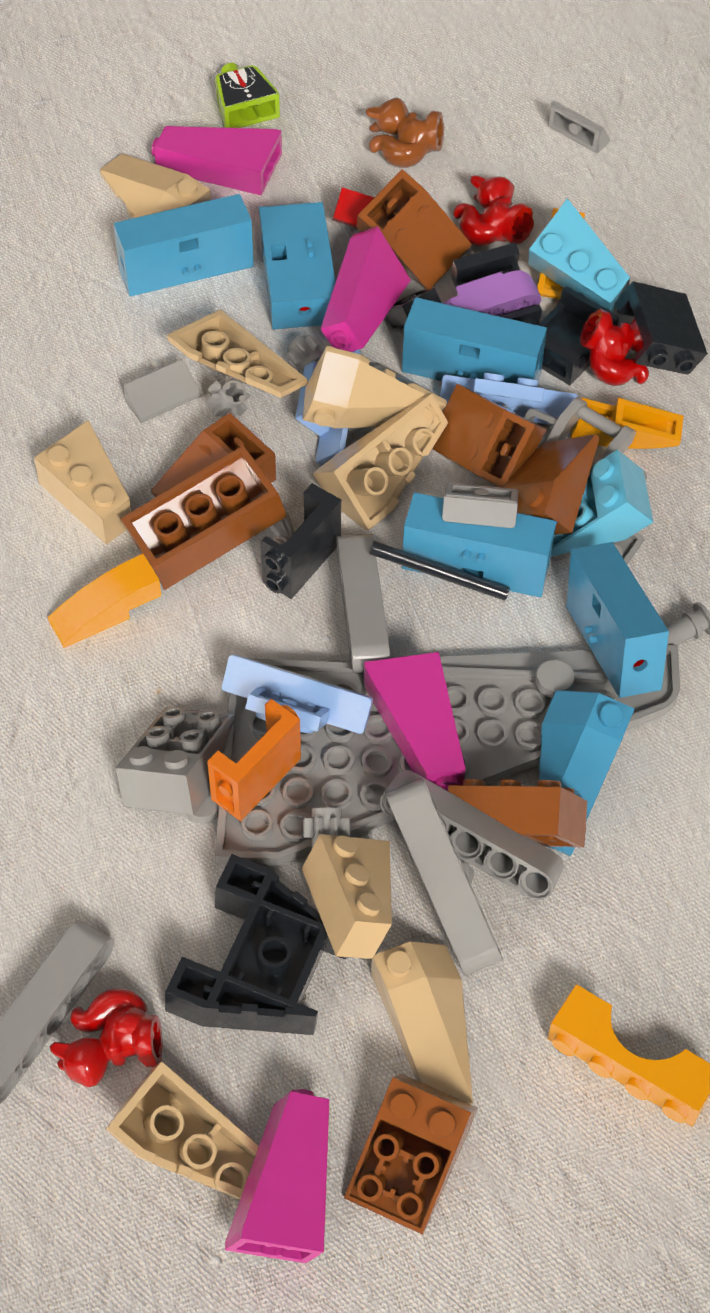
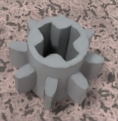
(304, 351)
(227, 397)
(325, 821)

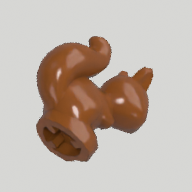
(415, 135)

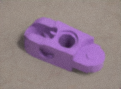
(498, 293)

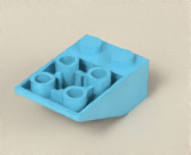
(611, 506)

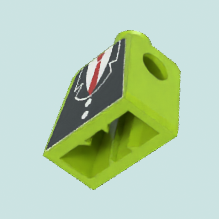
(245, 96)

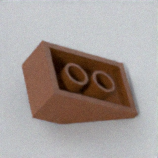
(555, 480)

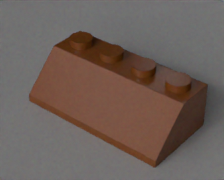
(204, 516)

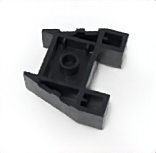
(267, 964)

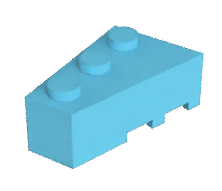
(578, 259)

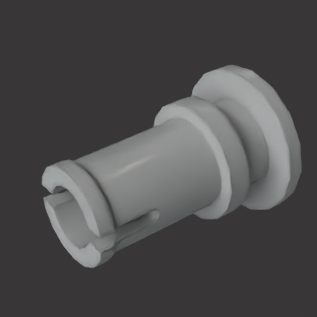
(690, 625)

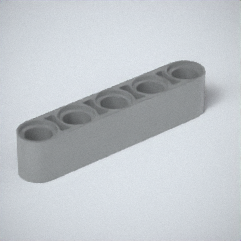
(362, 601)
(489, 842)
(444, 876)
(49, 999)

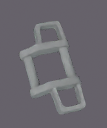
(578, 410)

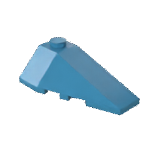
(581, 742)

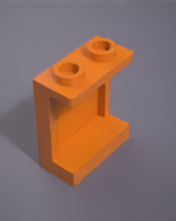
(245, 783)

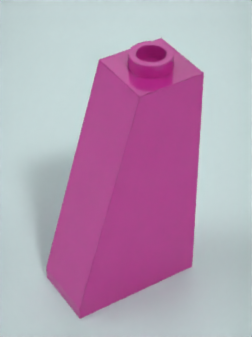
(221, 156)
(364, 291)
(418, 714)
(286, 1188)

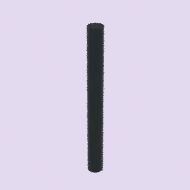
(439, 570)

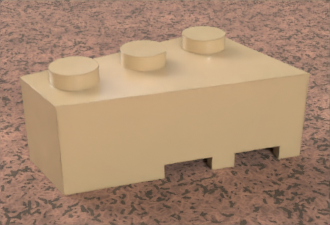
(85, 482)
(351, 892)

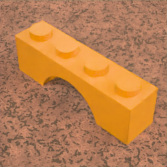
(674, 1084)

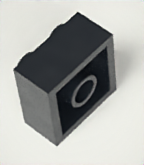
(399, 312)

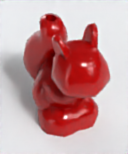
(500, 219)
(609, 347)
(125, 1033)

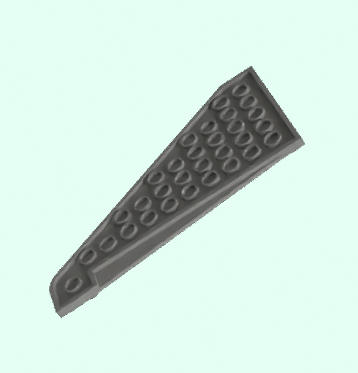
(496, 723)

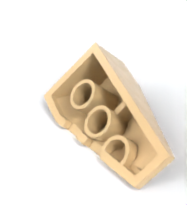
(151, 187)
(235, 352)
(354, 394)
(382, 462)
(427, 1012)
(183, 1133)

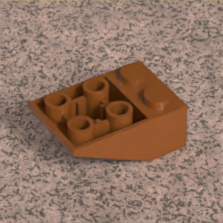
(415, 229)
(486, 436)
(213, 444)
(539, 812)
(410, 1152)

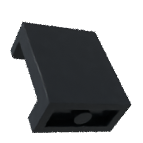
(488, 263)
(666, 327)
(563, 352)
(292, 564)

